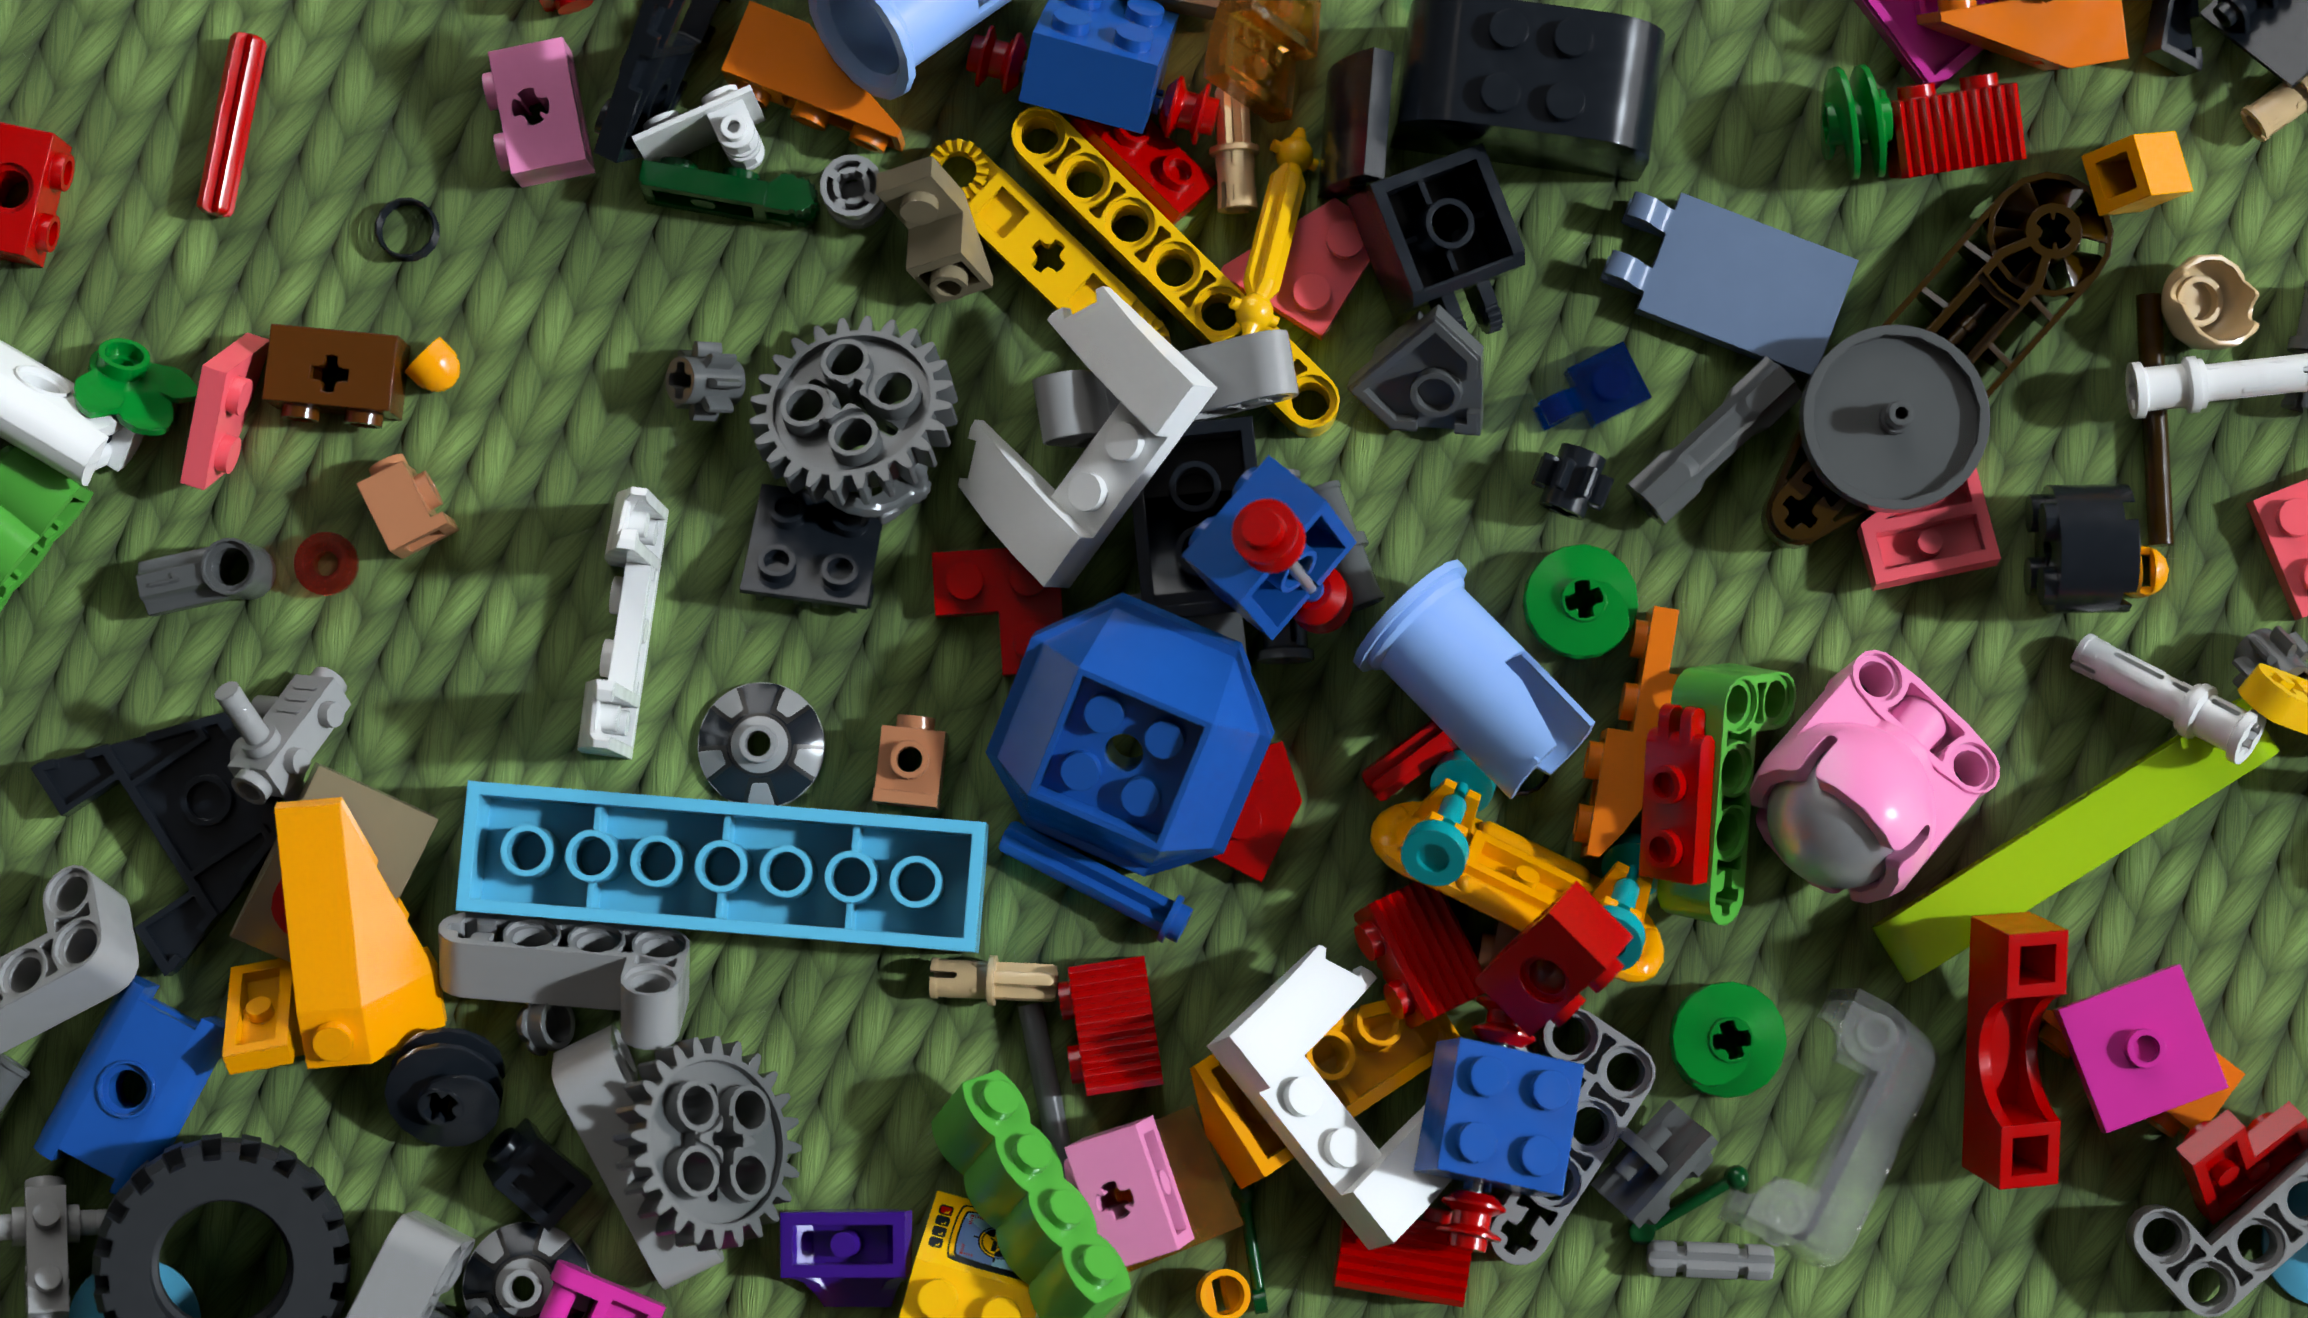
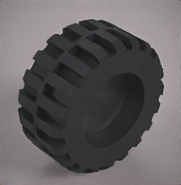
(214, 1171)

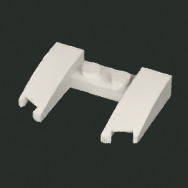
(1159, 399)
(613, 704)
(1266, 1059)

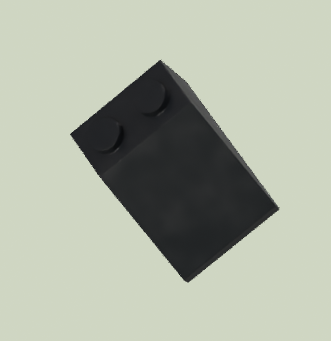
(1180, 495)

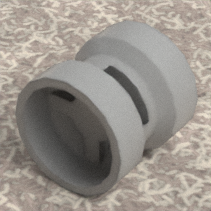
(854, 202)

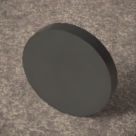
(1894, 418)

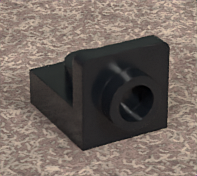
(535, 1174)

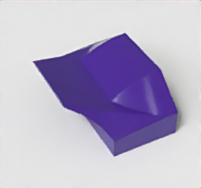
(847, 1253)

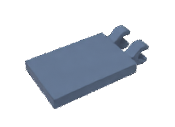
(1734, 281)

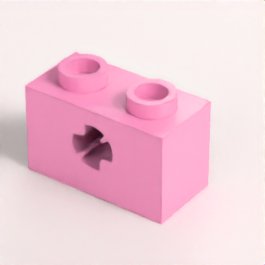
(560, 142)
(1137, 1161)

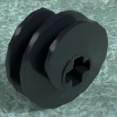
(446, 1086)

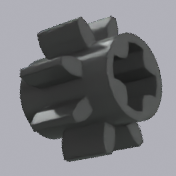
(705, 381)
(2273, 649)

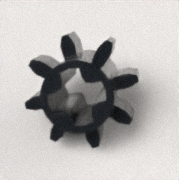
(1572, 481)

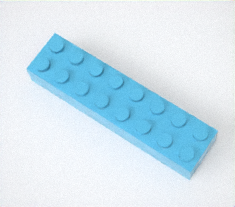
(723, 866)

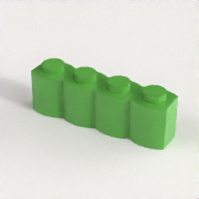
(34, 513)
(1021, 1192)

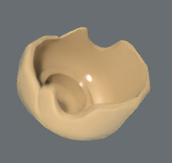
(2209, 303)

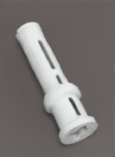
(2196, 383)
(2193, 709)

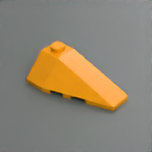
(353, 955)
(1358, 1059)

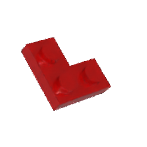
(991, 585)
(2233, 1163)

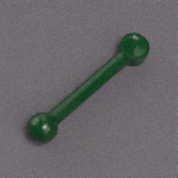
(1734, 1178)
(1244, 1198)

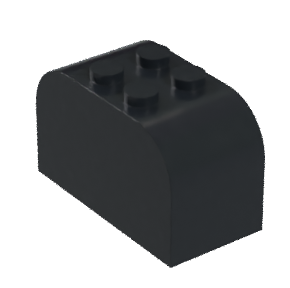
(1530, 85)

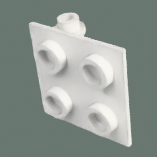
(725, 117)

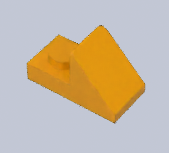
(261, 1017)

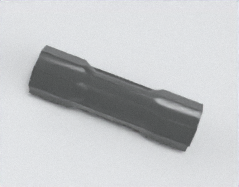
(1748, 409)

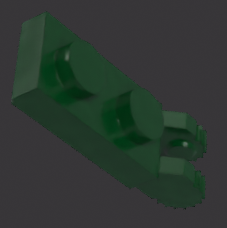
(729, 194)

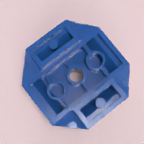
(1146, 677)

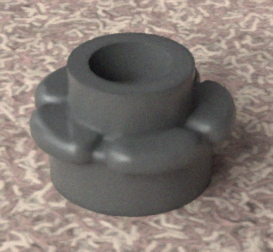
(545, 1027)

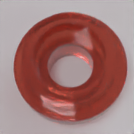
(307, 561)

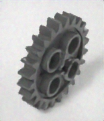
(820, 449)
(707, 1144)

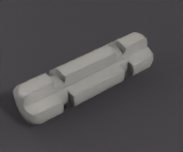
(1710, 1260)

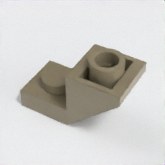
(942, 234)

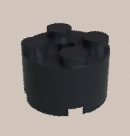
(2082, 548)

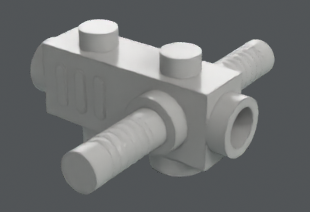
(281, 732)
(44, 1230)

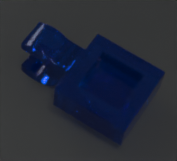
(1599, 388)

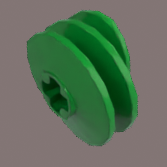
(1853, 116)
(1555, 582)
(1742, 1010)

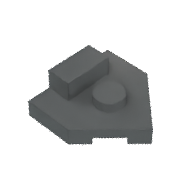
(1425, 376)

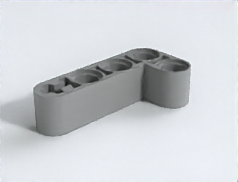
(1245, 369)
(74, 965)
(572, 965)
(591, 1088)
(1616, 1110)
(2220, 1247)
(413, 1269)

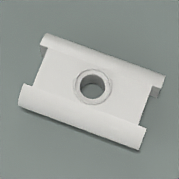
(45, 422)

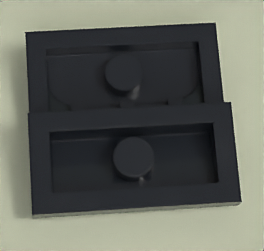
(1355, 123)

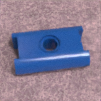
(172, 1056)

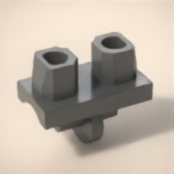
(1655, 1164)

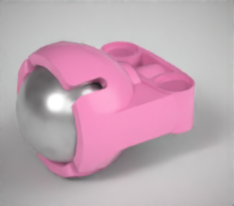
(1870, 781)

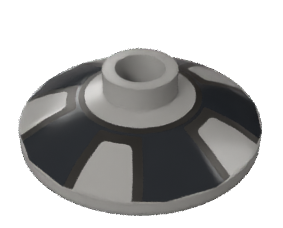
(794, 751)
(514, 1252)

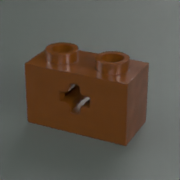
(305, 355)

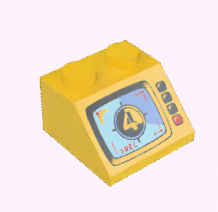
(962, 1269)

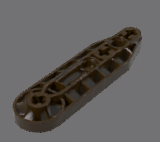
(2007, 238)

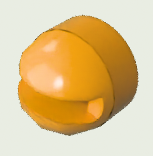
(435, 367)
(2158, 573)
(1234, 1291)

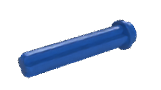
(1097, 881)

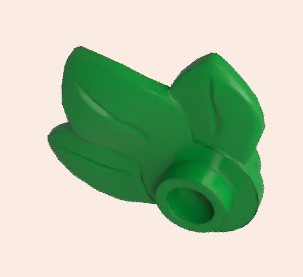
(132, 388)

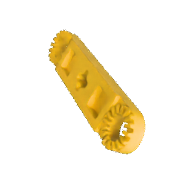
(1016, 224)

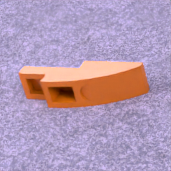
(1619, 757)

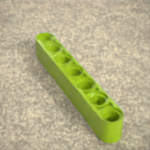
(2062, 847)

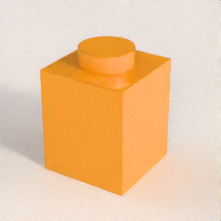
(2137, 173)

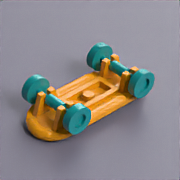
(1504, 872)

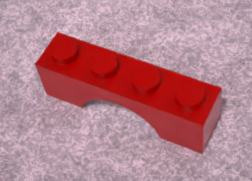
(2007, 1119)

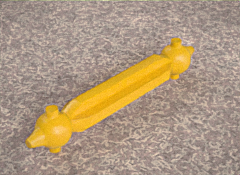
(1274, 233)

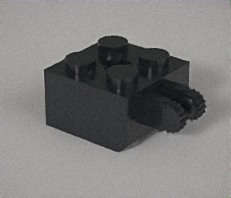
(1476, 228)

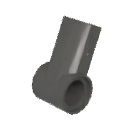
(202, 577)

